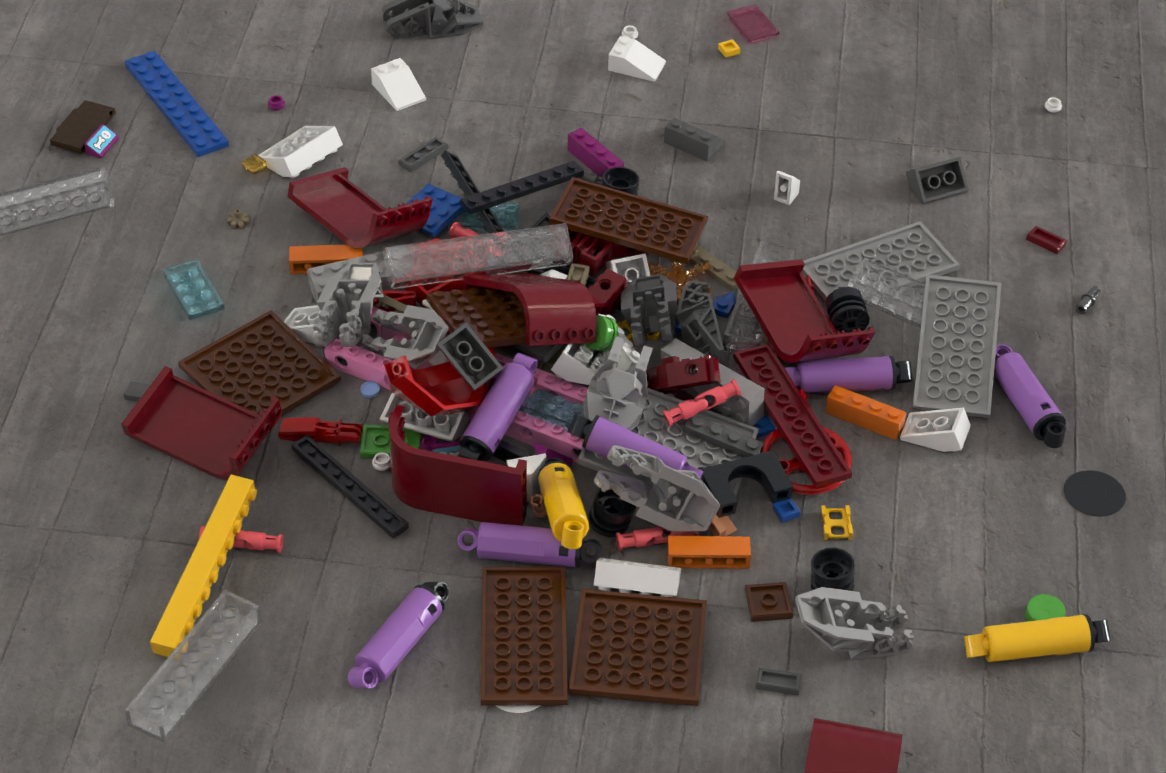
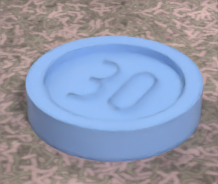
(370, 389)

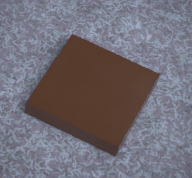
(768, 601)

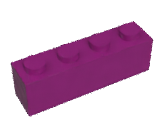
(592, 152)

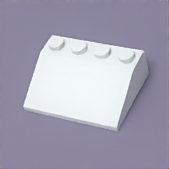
(301, 150)
(578, 363)

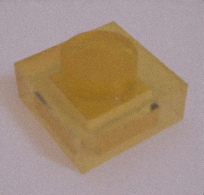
(254, 163)

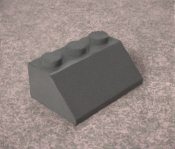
(692, 139)
(938, 180)
(470, 357)

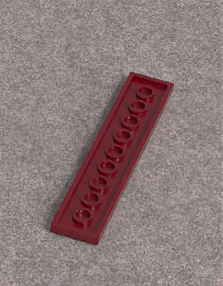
(793, 416)

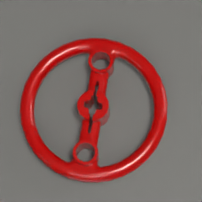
(793, 464)

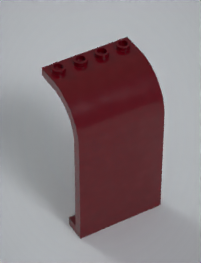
(354, 214)
(553, 307)
(793, 314)
(199, 425)
(455, 483)
(851, 749)

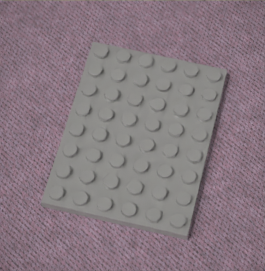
(655, 428)

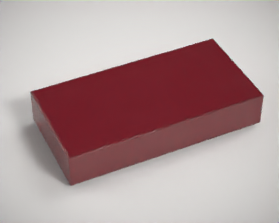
(1046, 240)

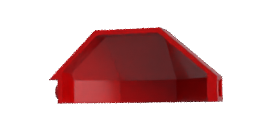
(435, 388)

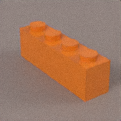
(307, 257)
(865, 412)
(709, 552)

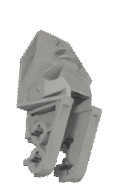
(347, 305)
(420, 323)
(617, 393)
(673, 502)
(853, 624)

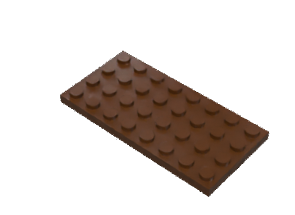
(629, 220)
(523, 636)

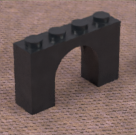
(761, 467)

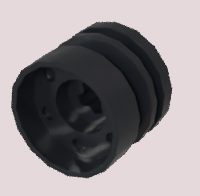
(621, 179)
(847, 309)
(610, 513)
(832, 569)

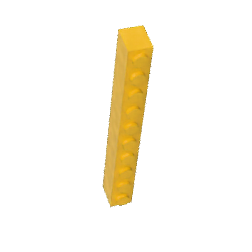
(204, 565)

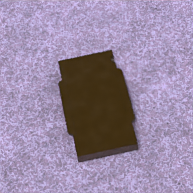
(81, 126)

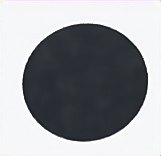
(1094, 493)

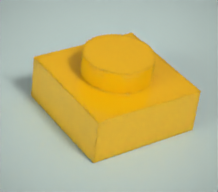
(729, 48)

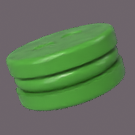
(605, 334)
(1044, 607)

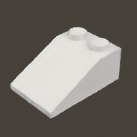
(634, 59)
(397, 84)
(302, 321)
(937, 429)

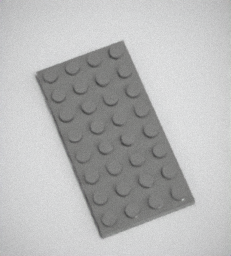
(905, 250)
(957, 345)

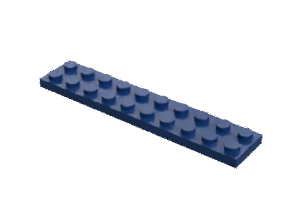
(176, 103)

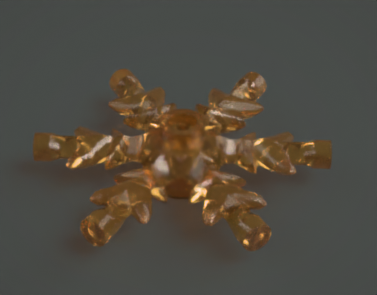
(679, 275)

